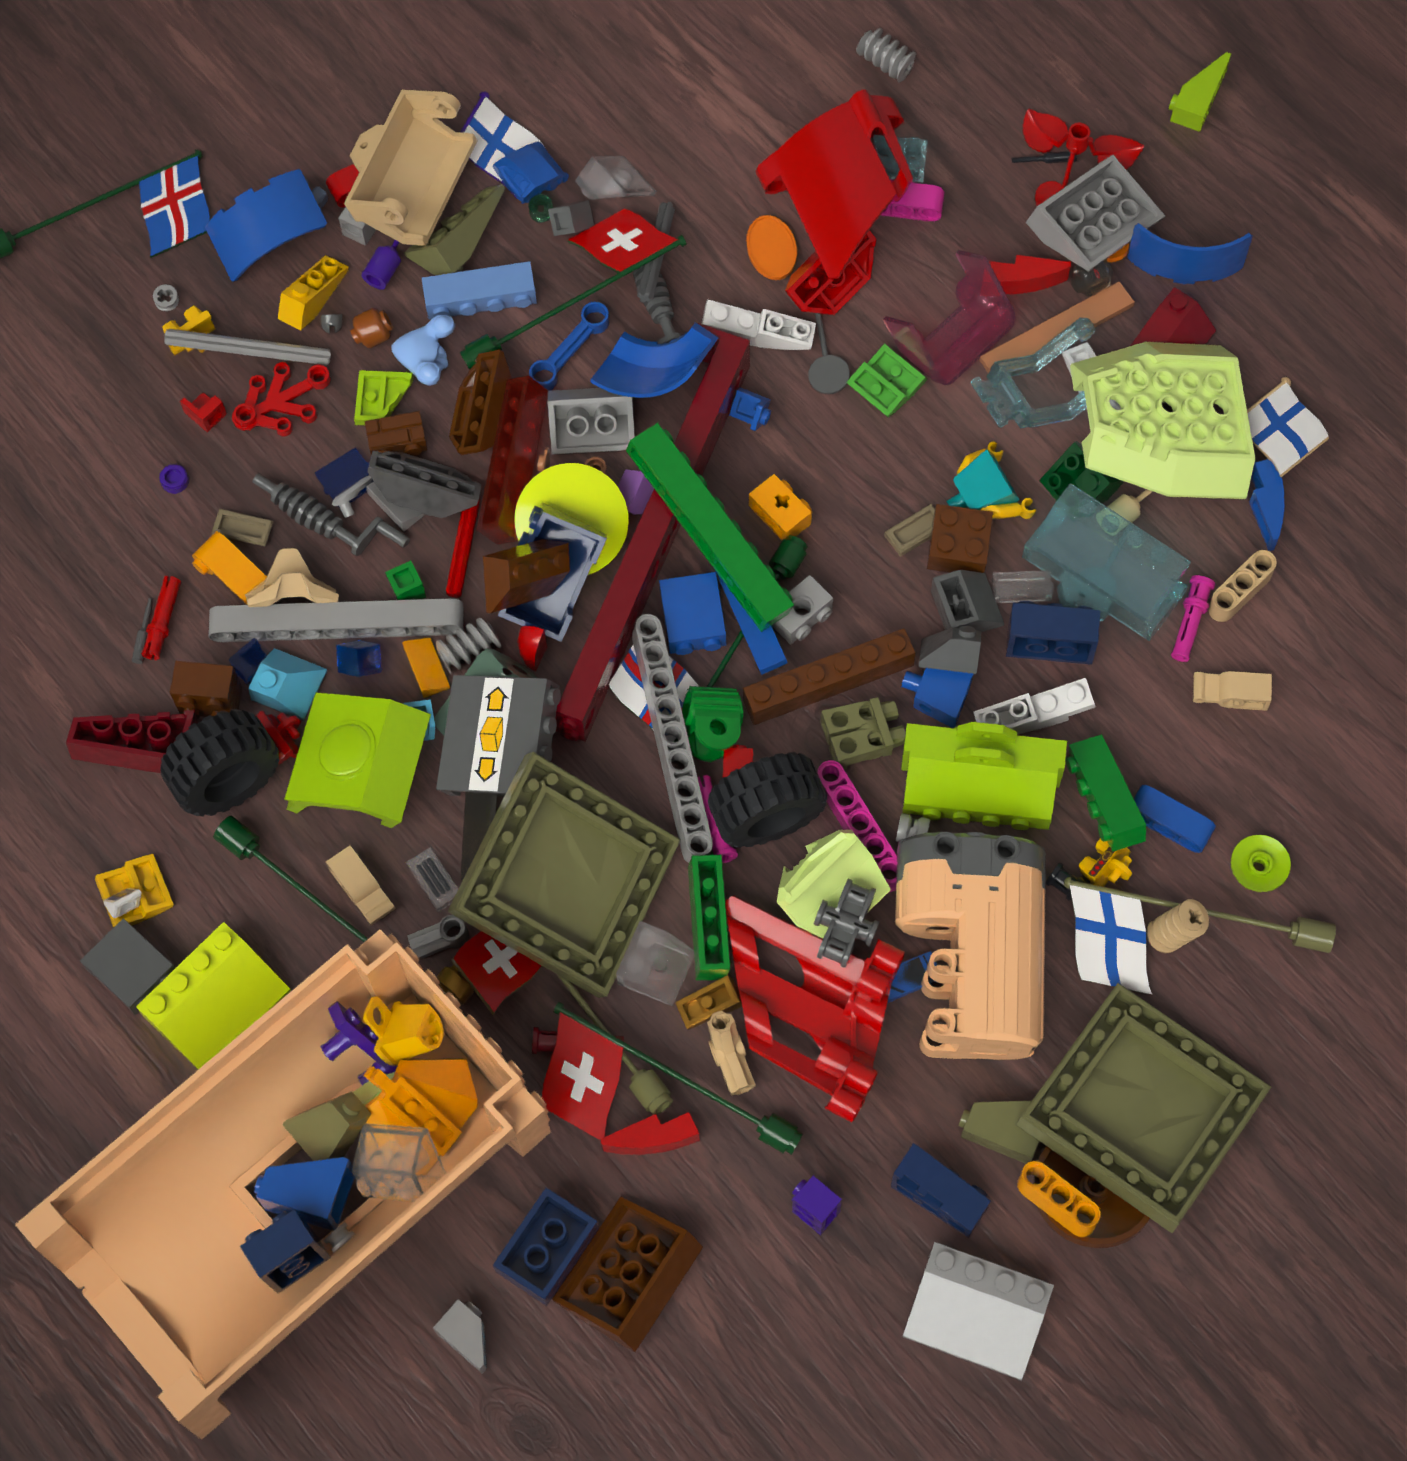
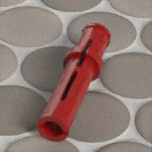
(158, 627)

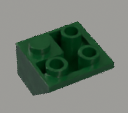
(1071, 469)

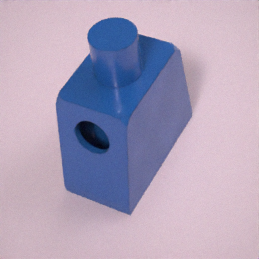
(939, 693)

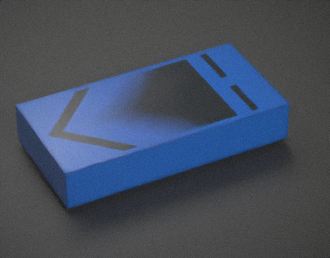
(910, 976)

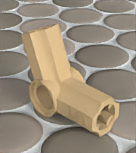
(729, 1053)

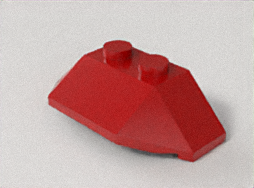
(818, 294)

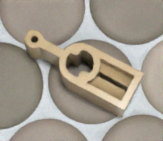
(1233, 689)
(360, 885)

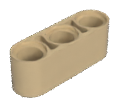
(1246, 574)

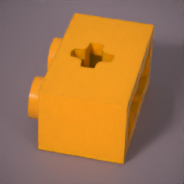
(782, 521)

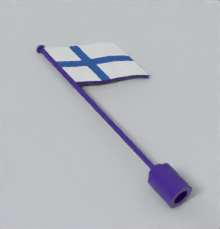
(496, 138)

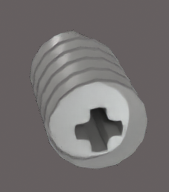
(886, 55)
(466, 643)

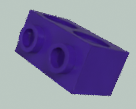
(815, 1204)

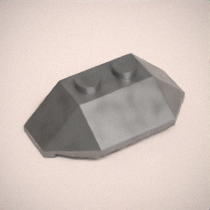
(422, 484)

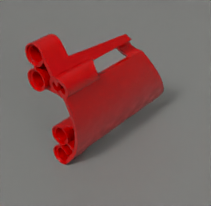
(839, 176)

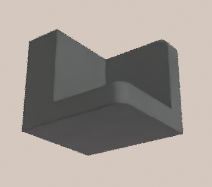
(571, 218)

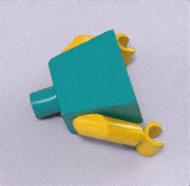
(986, 487)

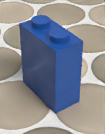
(692, 613)

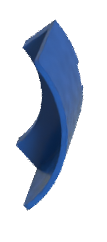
(264, 221)
(1183, 262)
(652, 369)

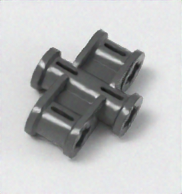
(846, 923)

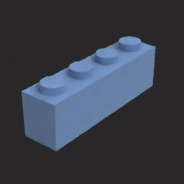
(479, 290)

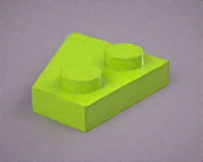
(379, 393)

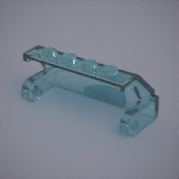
(1107, 563)

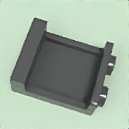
(127, 964)

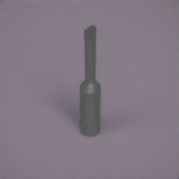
(141, 636)

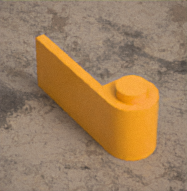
(229, 564)

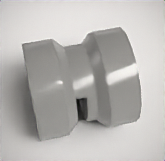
(909, 826)

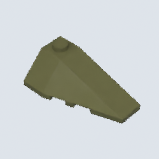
(458, 237)

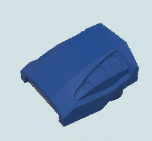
(529, 171)

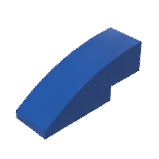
(1268, 501)

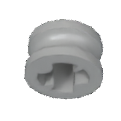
(165, 290)
(339, 1237)

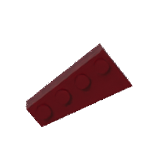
(127, 741)

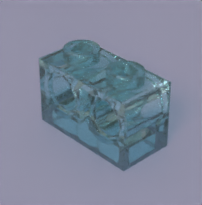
(911, 148)

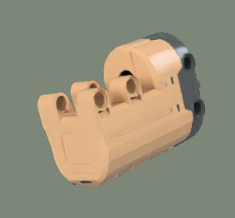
(991, 906)

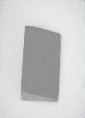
(401, 516)

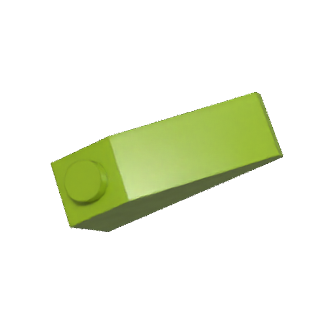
(1198, 94)

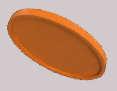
(771, 247)

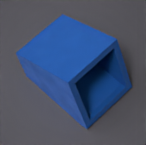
(310, 1188)

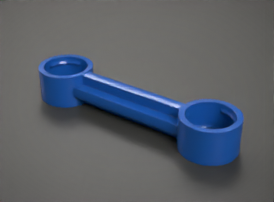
(571, 344)

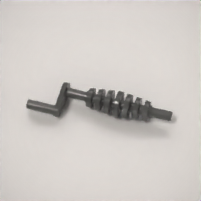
(659, 307)
(316, 516)

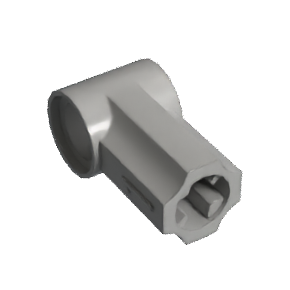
(435, 938)

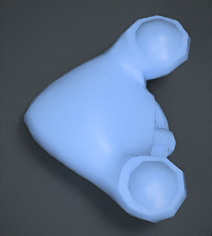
(422, 352)

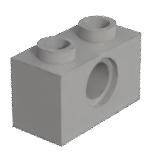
(807, 596)

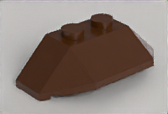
(480, 404)

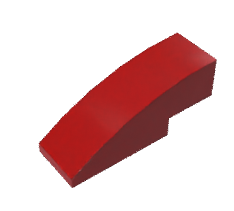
(1030, 274)
(652, 1137)

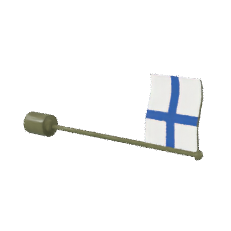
(1113, 934)

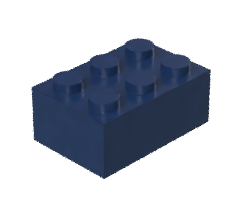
(1053, 632)
(546, 1246)
(284, 1251)

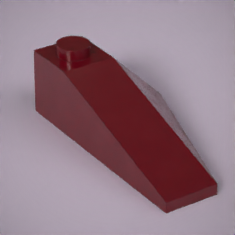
(1177, 321)

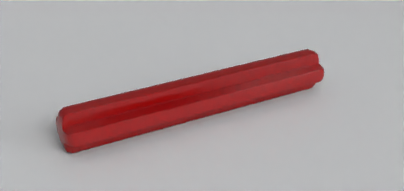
(461, 551)

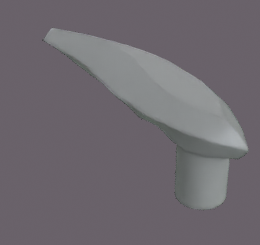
(348, 494)

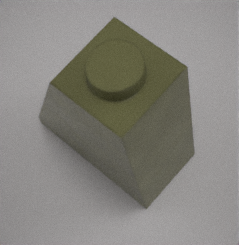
(330, 1127)
(996, 1128)

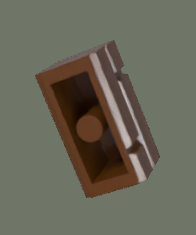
(397, 434)

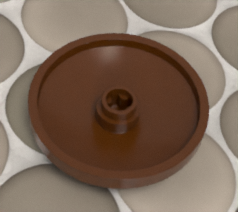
(1118, 1218)

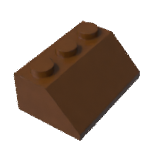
(524, 573)

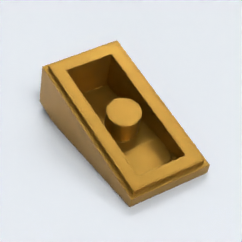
(700, 1005)

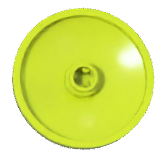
(582, 494)

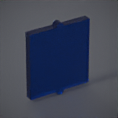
(343, 473)

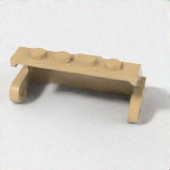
(409, 167)

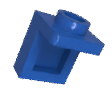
(751, 408)

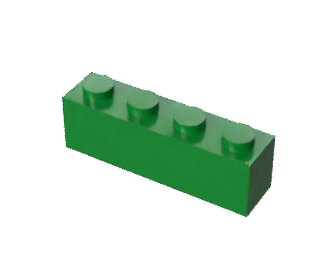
(1106, 793)
(708, 917)

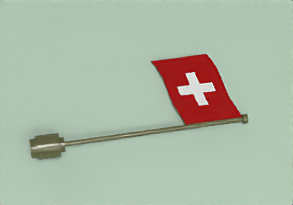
(500, 971)

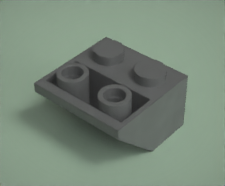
(966, 600)

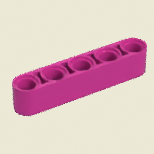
(918, 203)
(857, 813)

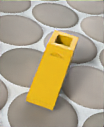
(310, 292)

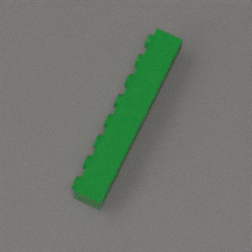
(710, 526)

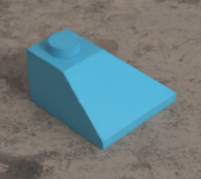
(286, 683)

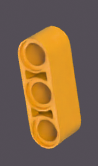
(1063, 1213)

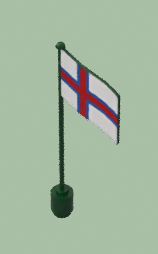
(627, 680)

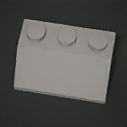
(589, 421)

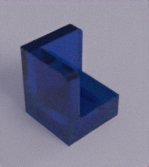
(358, 658)
(248, 660)

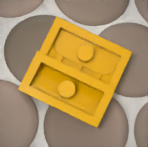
(142, 875)

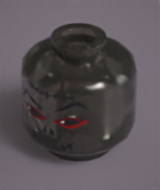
(1093, 281)

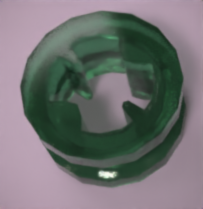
(533, 208)

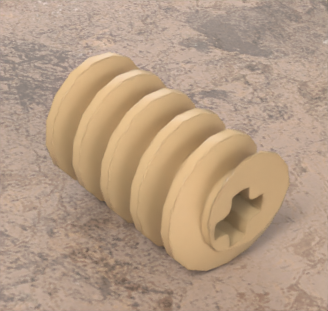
(1178, 926)

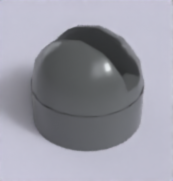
(331, 320)

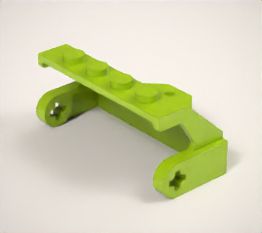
(981, 775)

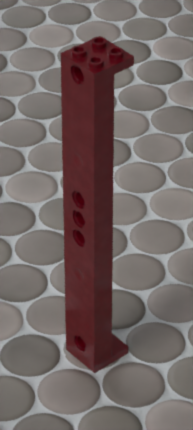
(650, 543)

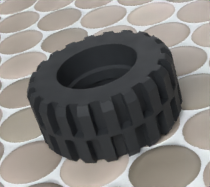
(219, 762)
(767, 799)

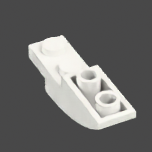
(763, 330)
(1040, 710)

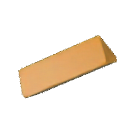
(426, 666)

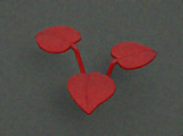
(1045, 130)

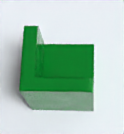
(406, 582)

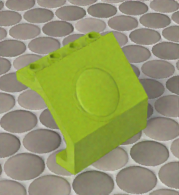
(358, 756)

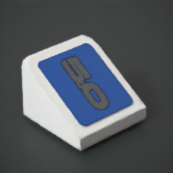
(123, 902)

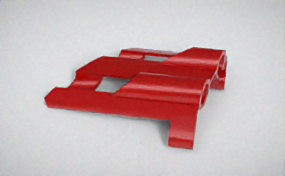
(834, 1005)

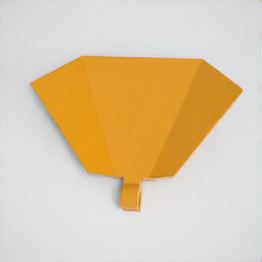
(425, 1095)

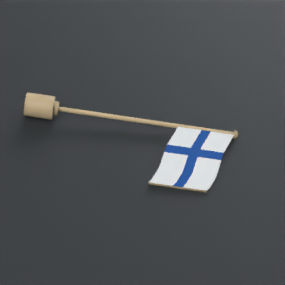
(1278, 428)

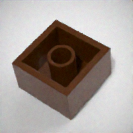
(959, 539)
(205, 688)

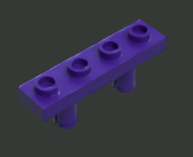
(353, 1032)

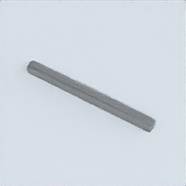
(247, 346)

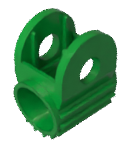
(712, 720)

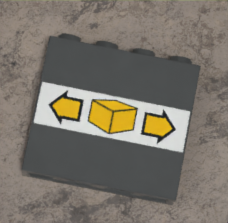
(492, 729)

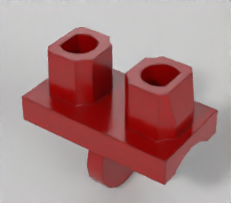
(280, 733)

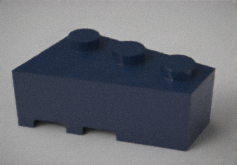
(940, 1190)

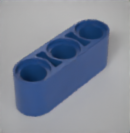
(1174, 819)

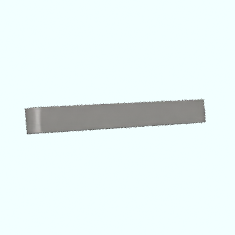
(336, 620)
(674, 725)

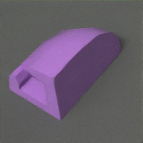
(635, 490)

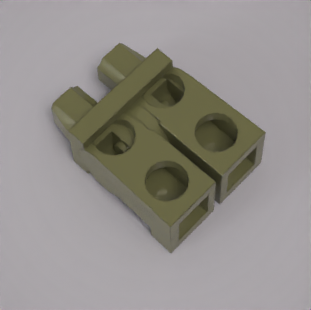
(861, 731)

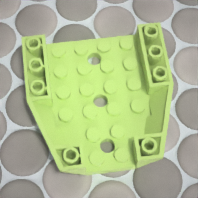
(1164, 451)

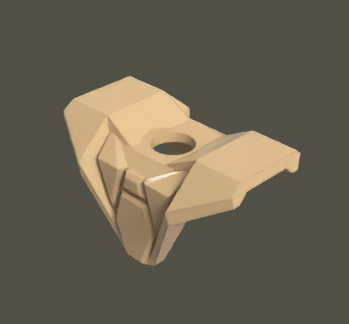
(290, 578)

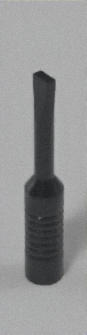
(1051, 157)

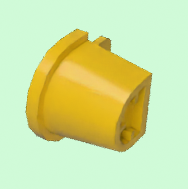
(404, 1030)

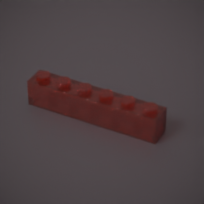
(512, 457)

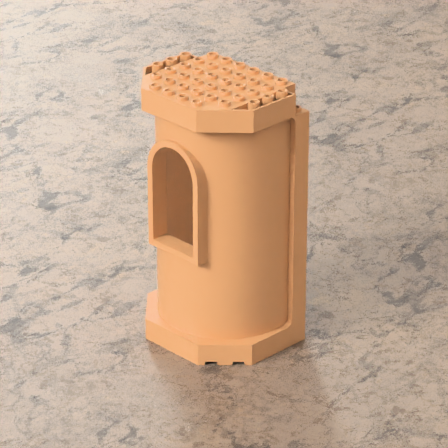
(170, 1202)

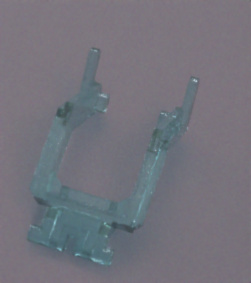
(1006, 399)

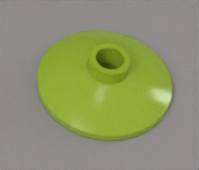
(1261, 850)

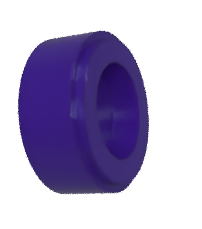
(174, 479)

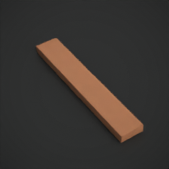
(1097, 308)

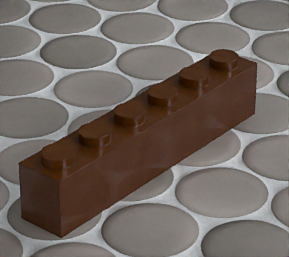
(828, 676)

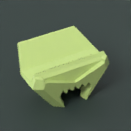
(824, 875)

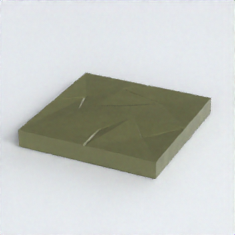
(564, 875)
(1144, 1107)

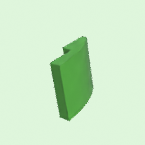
(886, 381)

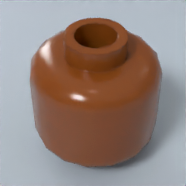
(371, 328)

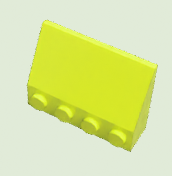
(212, 996)

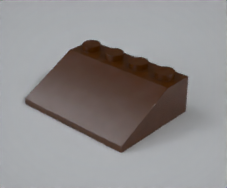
(628, 1273)

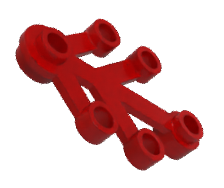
(278, 400)

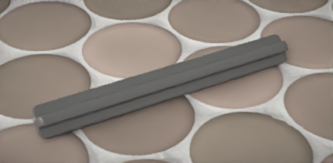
(652, 269)

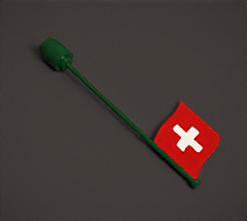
(618, 243)
(588, 1071)

